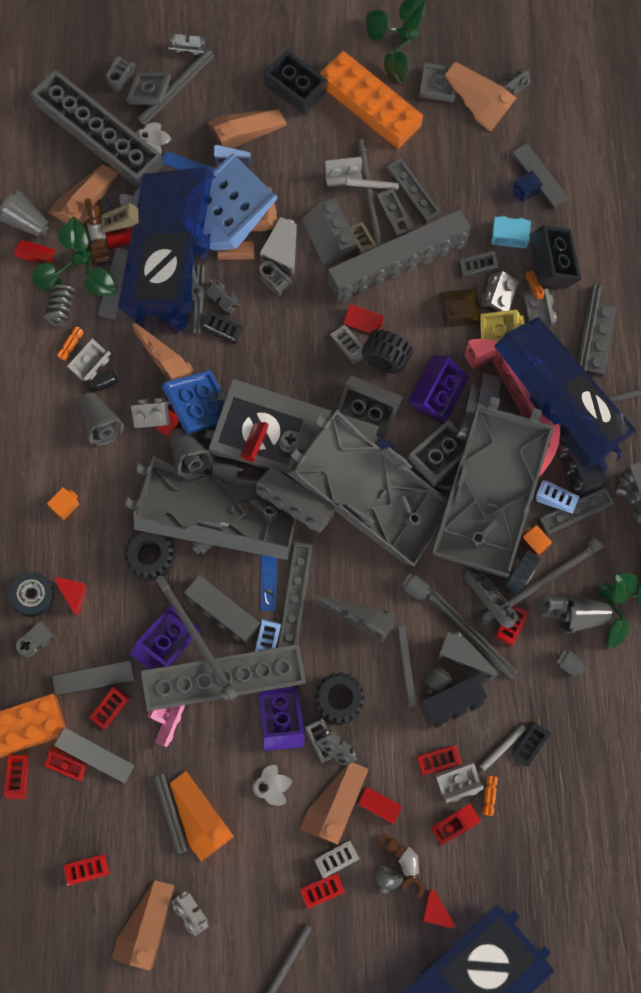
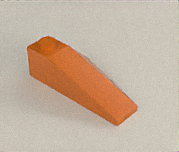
(200, 821)

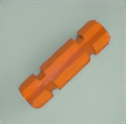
(534, 285)
(70, 343)
(489, 796)

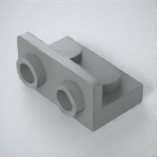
(340, 169)
(541, 308)

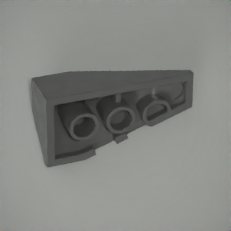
(370, 620)

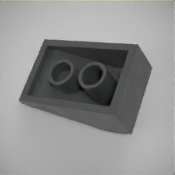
(462, 655)

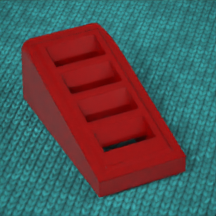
(507, 639)
(110, 696)
(456, 756)
(16, 794)
(68, 872)
(309, 904)

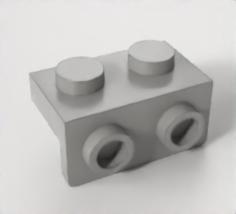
(499, 291)
(88, 360)
(151, 413)
(458, 782)

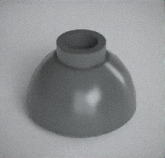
(388, 878)

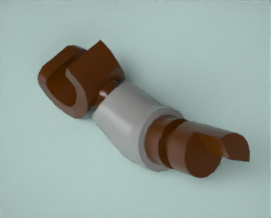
(98, 238)
(406, 858)

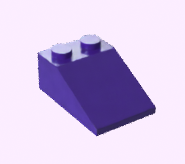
(163, 641)
(281, 718)

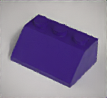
(438, 388)

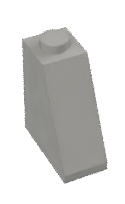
(281, 246)

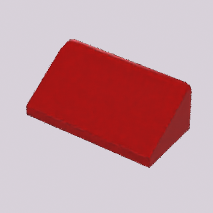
(119, 237)
(34, 252)
(363, 319)
(254, 441)
(65, 763)
(379, 805)

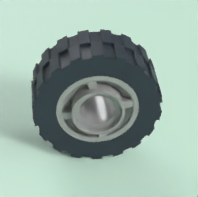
(522, 572)
(40, 602)

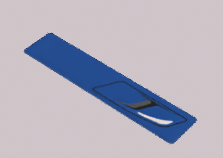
(181, 162)
(268, 583)

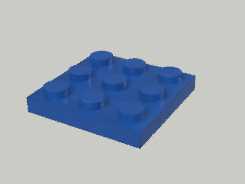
(195, 401)

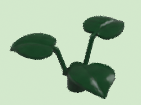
(376, 23)
(73, 236)
(624, 587)

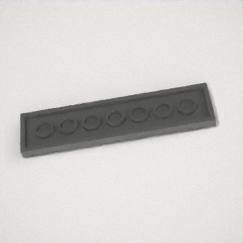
(245, 672)

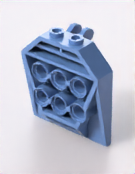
(223, 209)

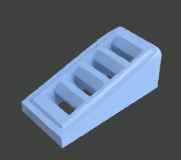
(222, 153)
(554, 489)
(272, 624)

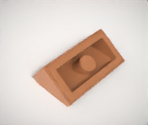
(244, 251)

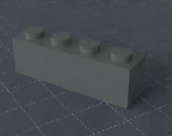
(295, 500)
(221, 609)

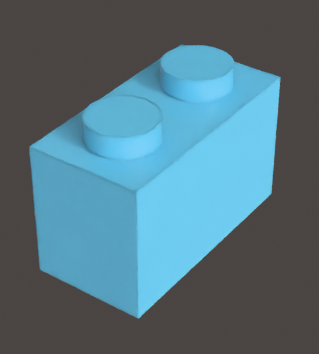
(510, 232)

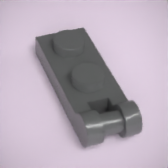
(394, 212)

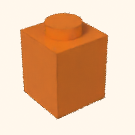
(64, 503)
(535, 540)

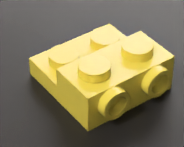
(497, 324)

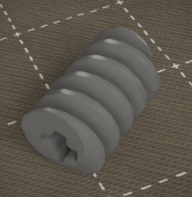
(58, 303)

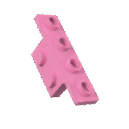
(169, 719)

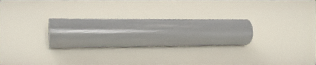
(371, 184)
(502, 748)

